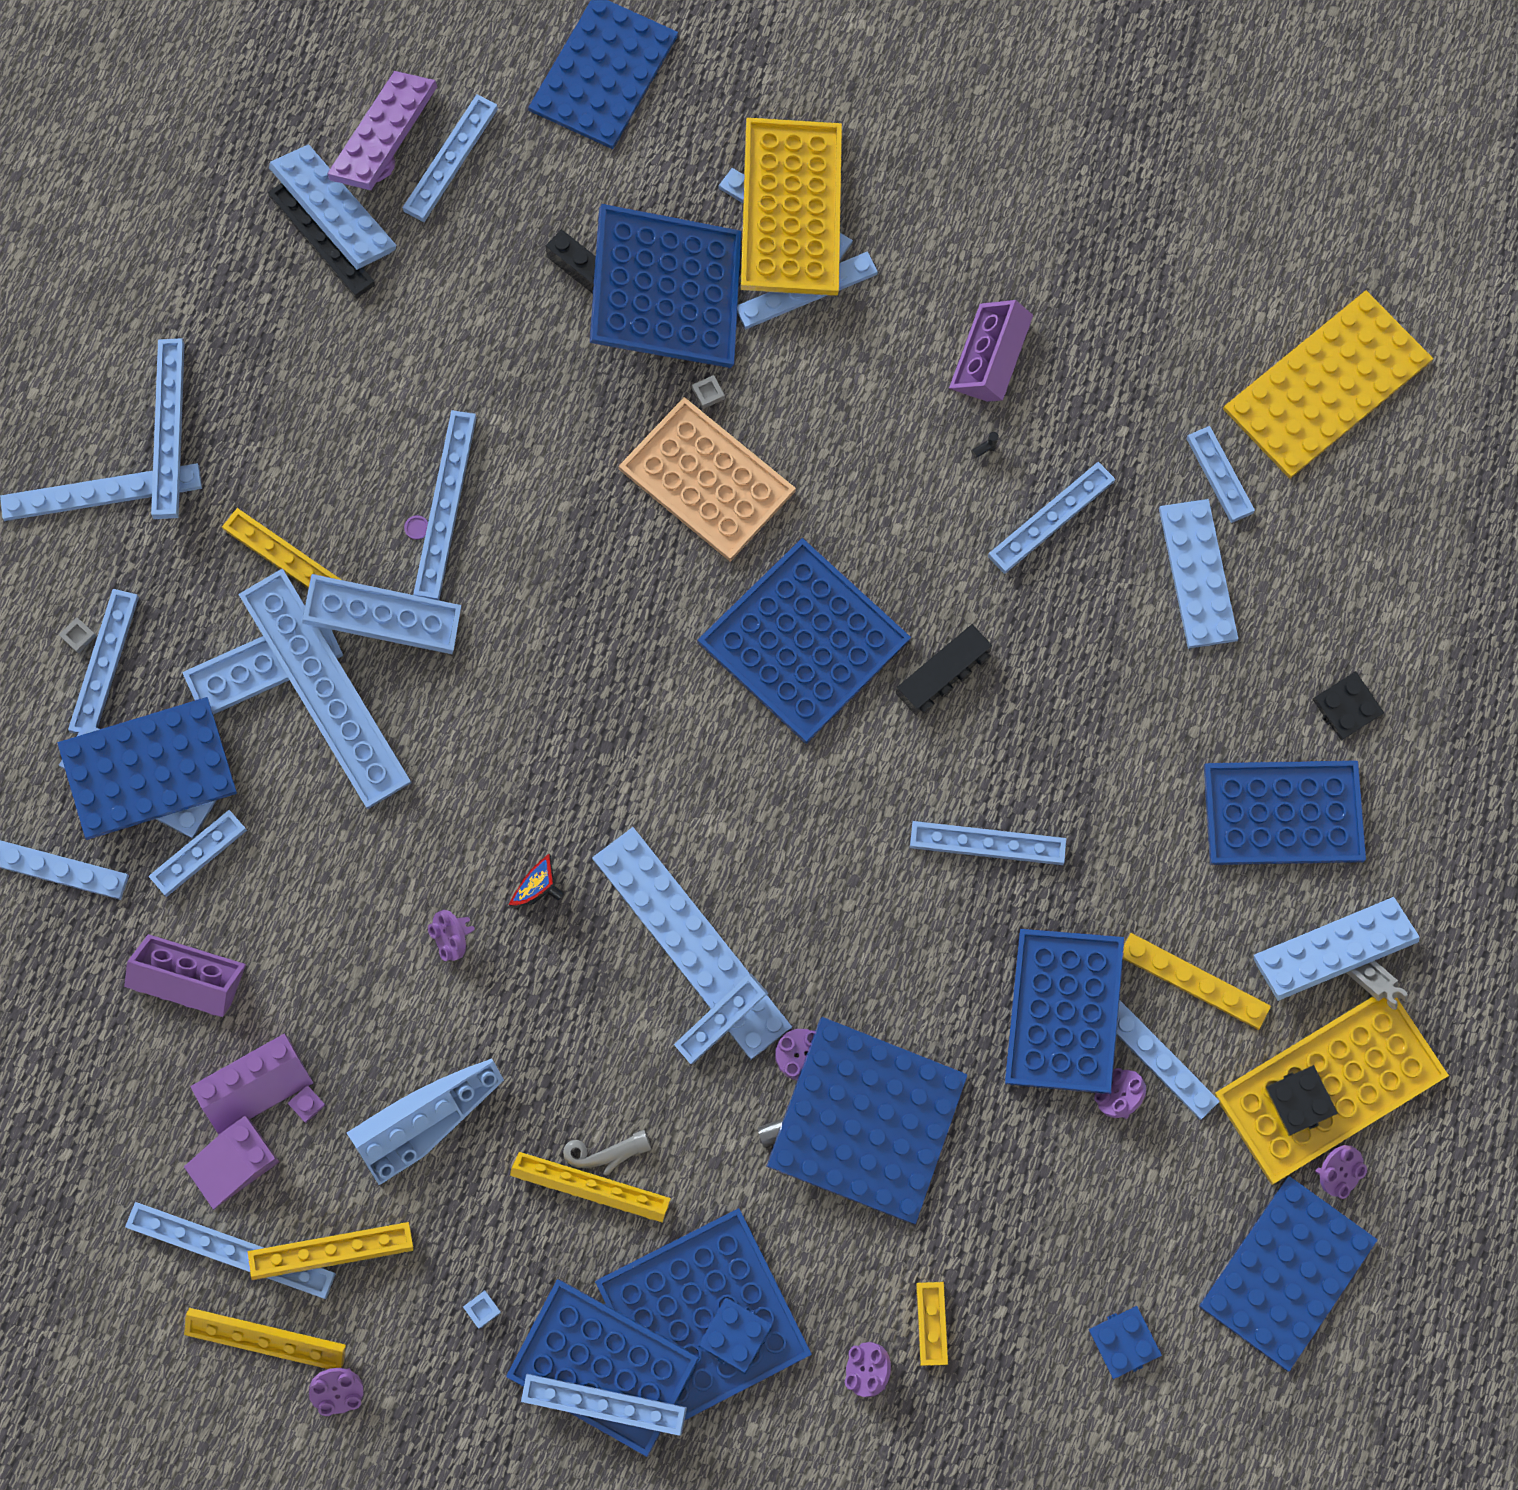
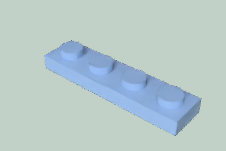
(1220, 474)
(197, 853)
(721, 1018)

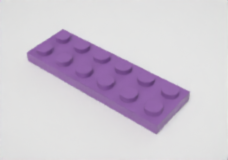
(382, 130)

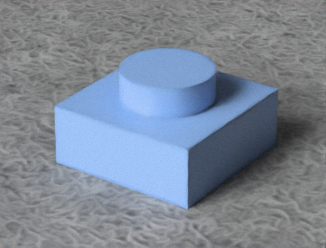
(482, 1309)

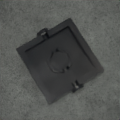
(1348, 705)
(1301, 1100)

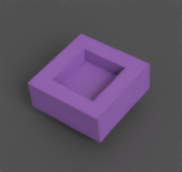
(306, 1104)

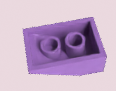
(231, 1162)

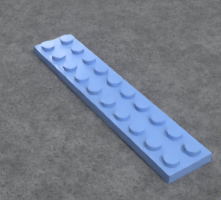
(325, 689)
(686, 936)

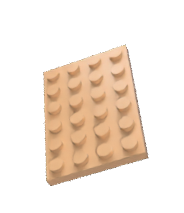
(707, 479)

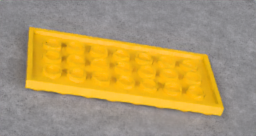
(791, 207)
(1327, 384)
(1369, 1067)

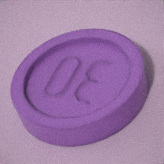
(416, 527)

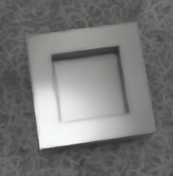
(708, 392)
(77, 635)

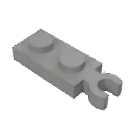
(1379, 983)

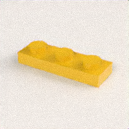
(932, 1323)

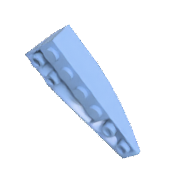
(421, 1120)

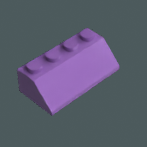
(992, 350)
(184, 975)
(252, 1083)

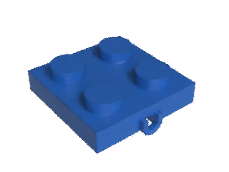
(735, 1335)
(1125, 1342)

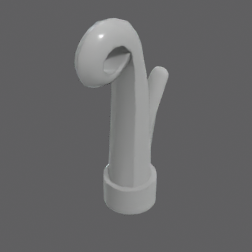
(613, 1155)

